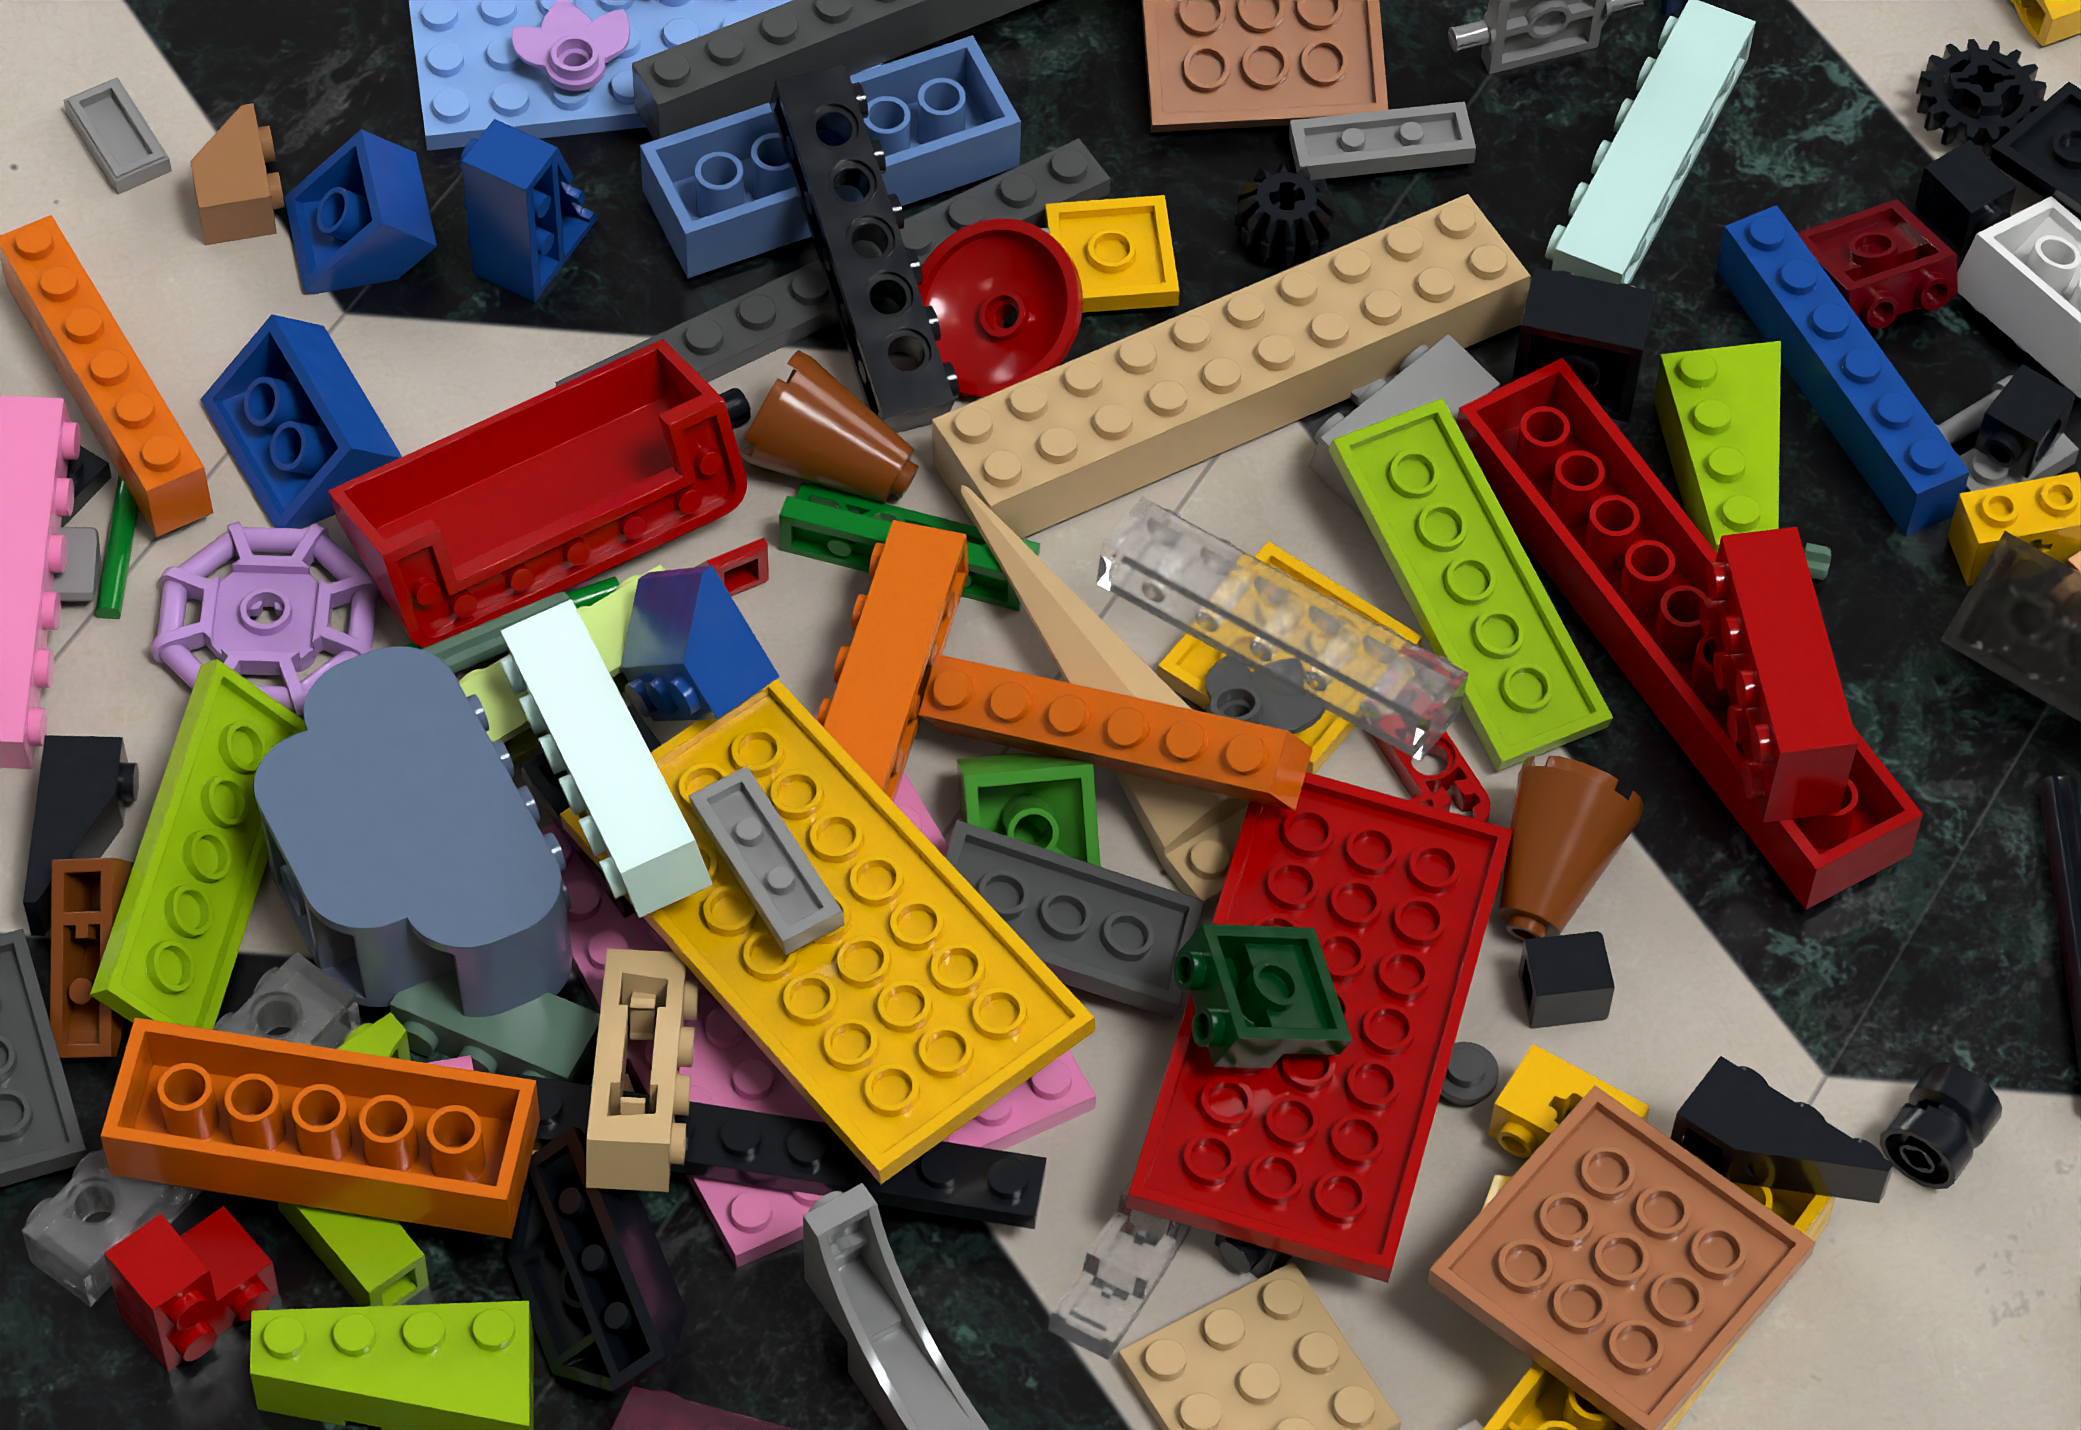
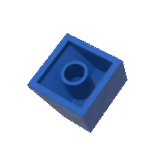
(360, 216)

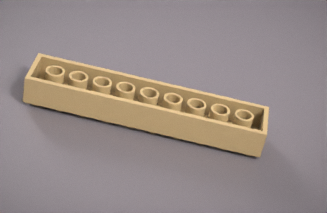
(1230, 369)

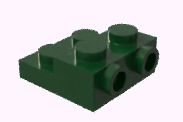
(1260, 994)

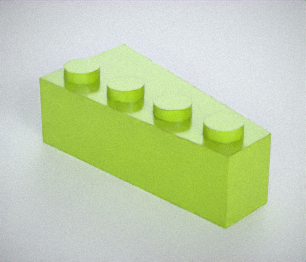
(1723, 435)
(398, 1365)

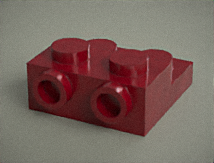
(1884, 262)

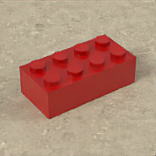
(1778, 675)

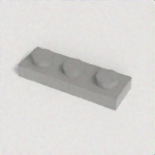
(1383, 141)
(766, 860)

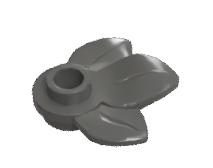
(1258, 699)

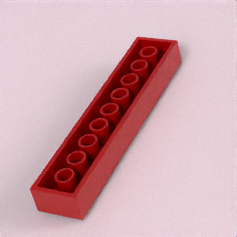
(1637, 581)

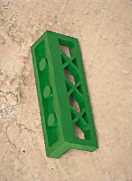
(847, 527)

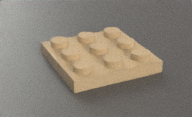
(1257, 1364)

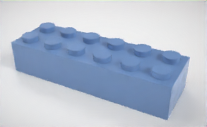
(730, 189)

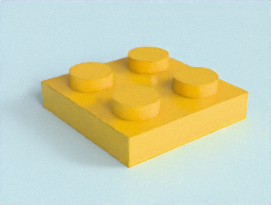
(1118, 250)

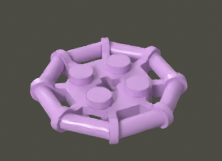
(260, 582)

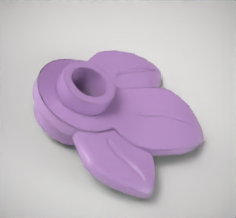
(572, 45)

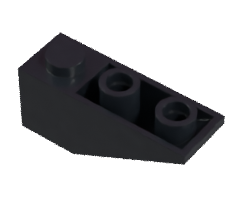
(1772, 1142)

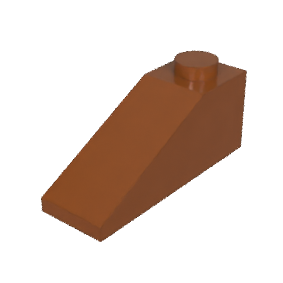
(82, 917)

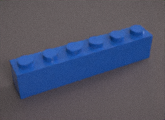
(1842, 370)

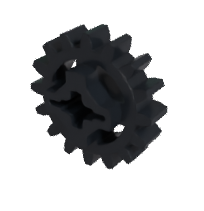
(1977, 93)

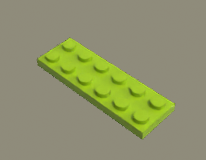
(1470, 583)
(196, 859)

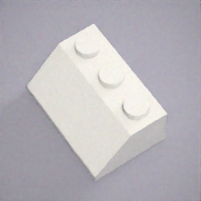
(2029, 285)

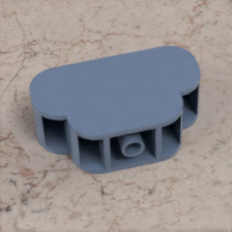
(411, 840)

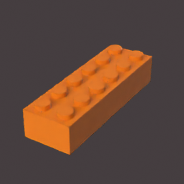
(321, 1127)

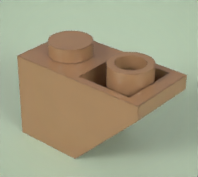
(233, 183)

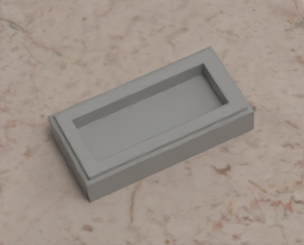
(117, 135)

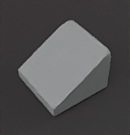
(82, 567)

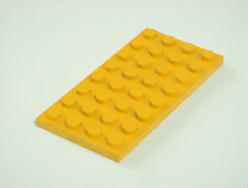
(905, 1009)

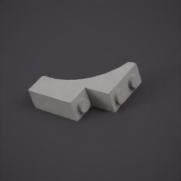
(867, 1299)

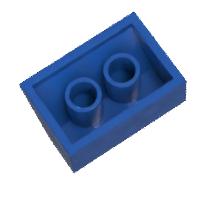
(296, 420)
(690, 648)

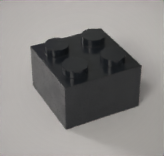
(1591, 326)

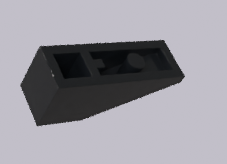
(76, 811)

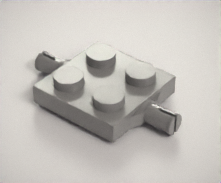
(1535, 30)

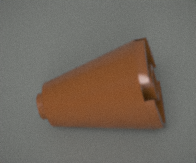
(828, 436)
(1562, 841)

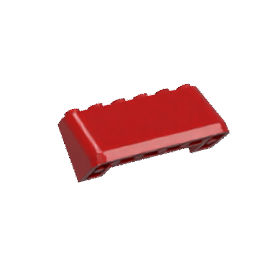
(544, 493)

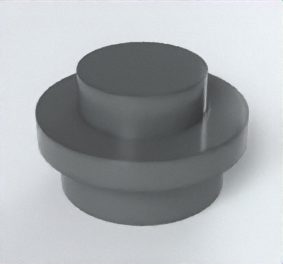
(1470, 1075)

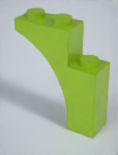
(363, 1252)

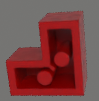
(188, 1286)

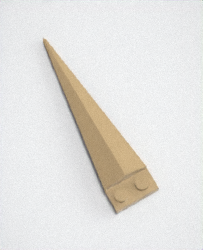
(1186, 826)

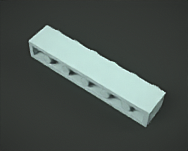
(1653, 144)
(605, 760)

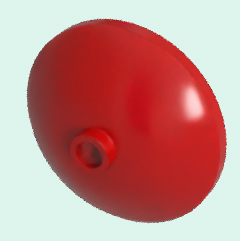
(982, 278)

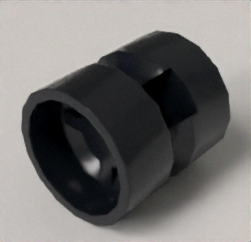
(1941, 1125)

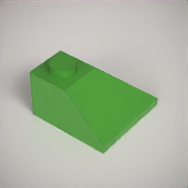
(1033, 801)

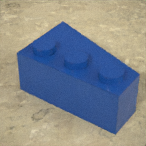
(520, 209)

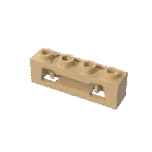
(623, 1142)

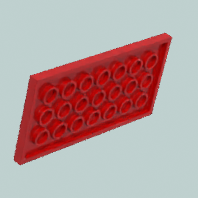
(1332, 1145)

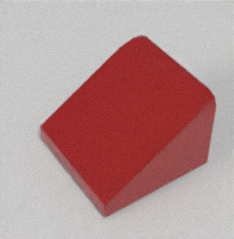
(742, 567)

